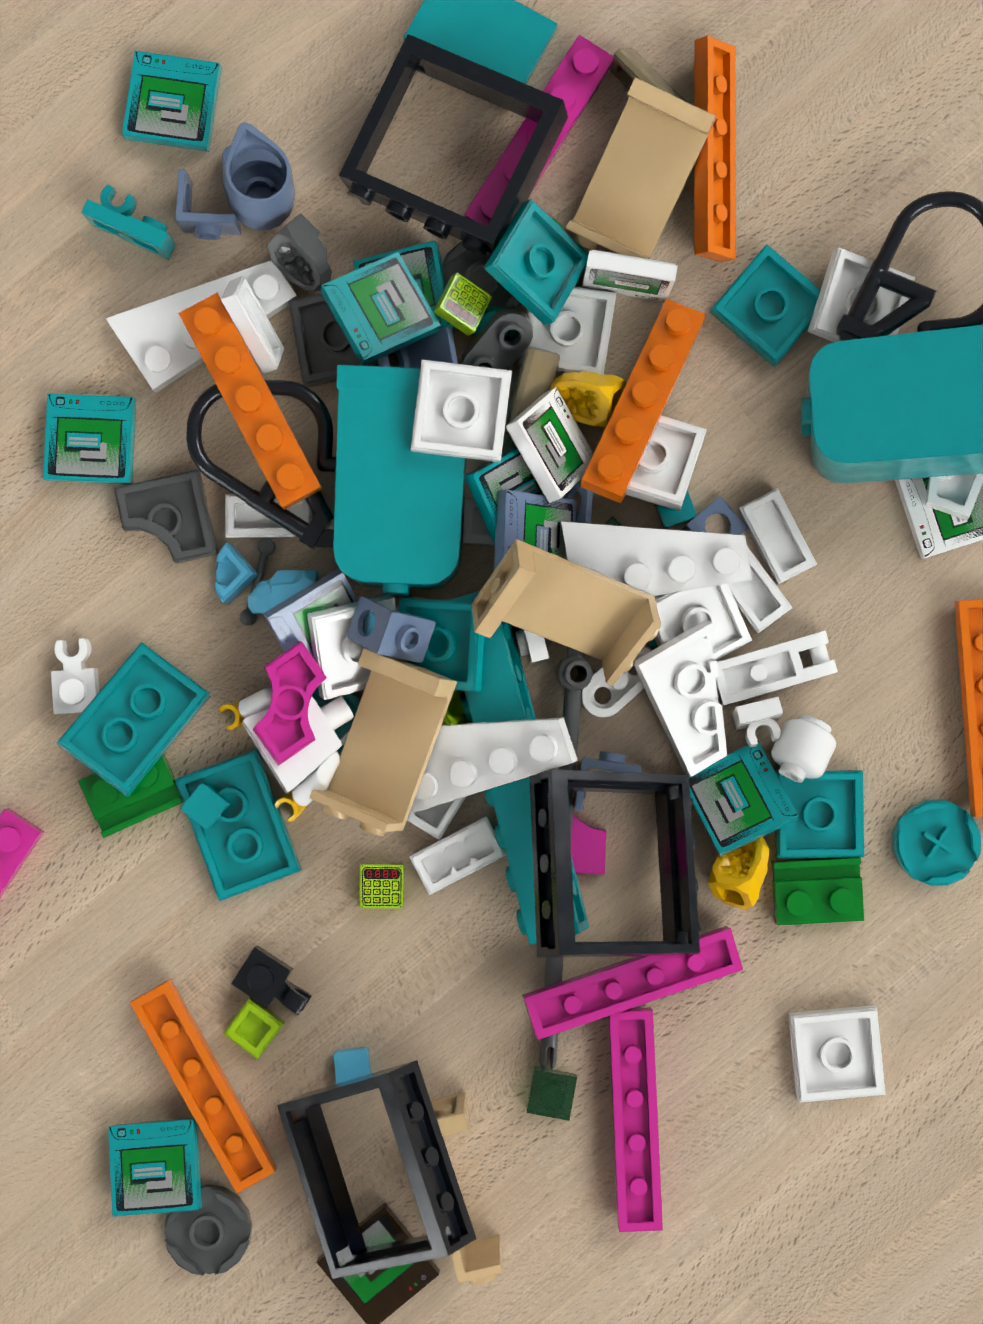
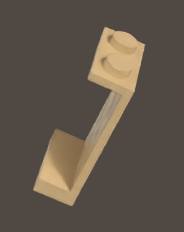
(641, 172)
(567, 607)
(387, 744)
(480, 1259)

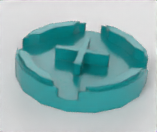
(936, 842)

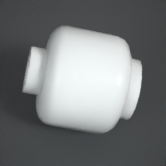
(803, 748)

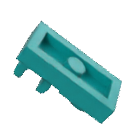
(118, 221)

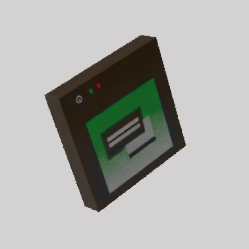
(385, 1290)

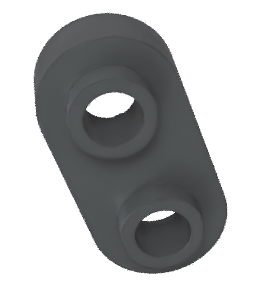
(492, 347)

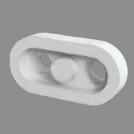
(620, 693)

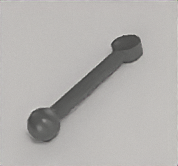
(266, 547)

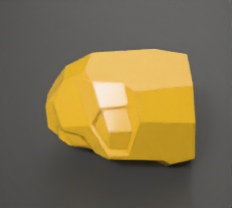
(590, 395)
(740, 874)

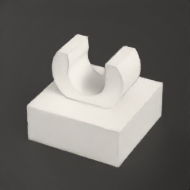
(758, 715)

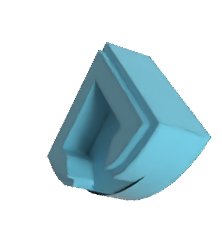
(232, 573)

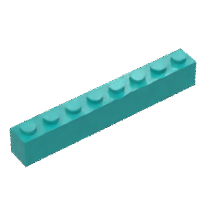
(504, 699)

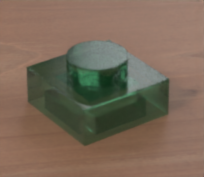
(551, 1093)

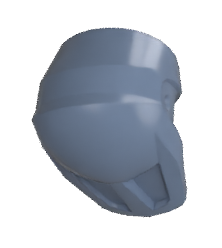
(257, 179)

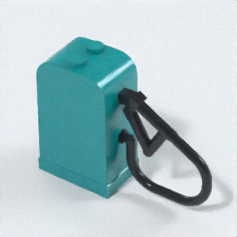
(900, 400)
(393, 506)

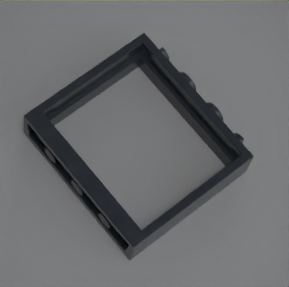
(478, 81)
(554, 868)
(424, 1159)

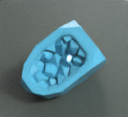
(279, 588)

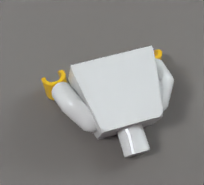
(310, 767)

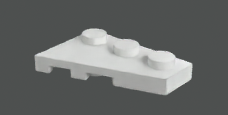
(685, 698)

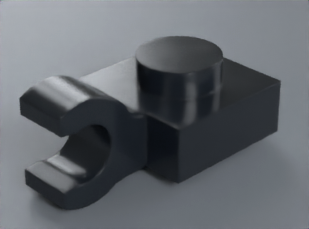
(266, 977)

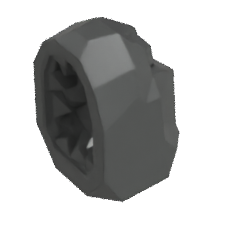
(301, 254)

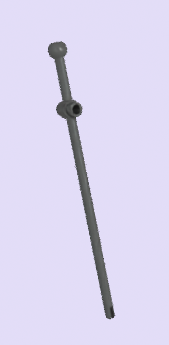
(571, 715)

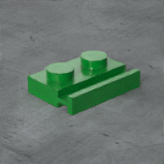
(116, 812)
(817, 891)

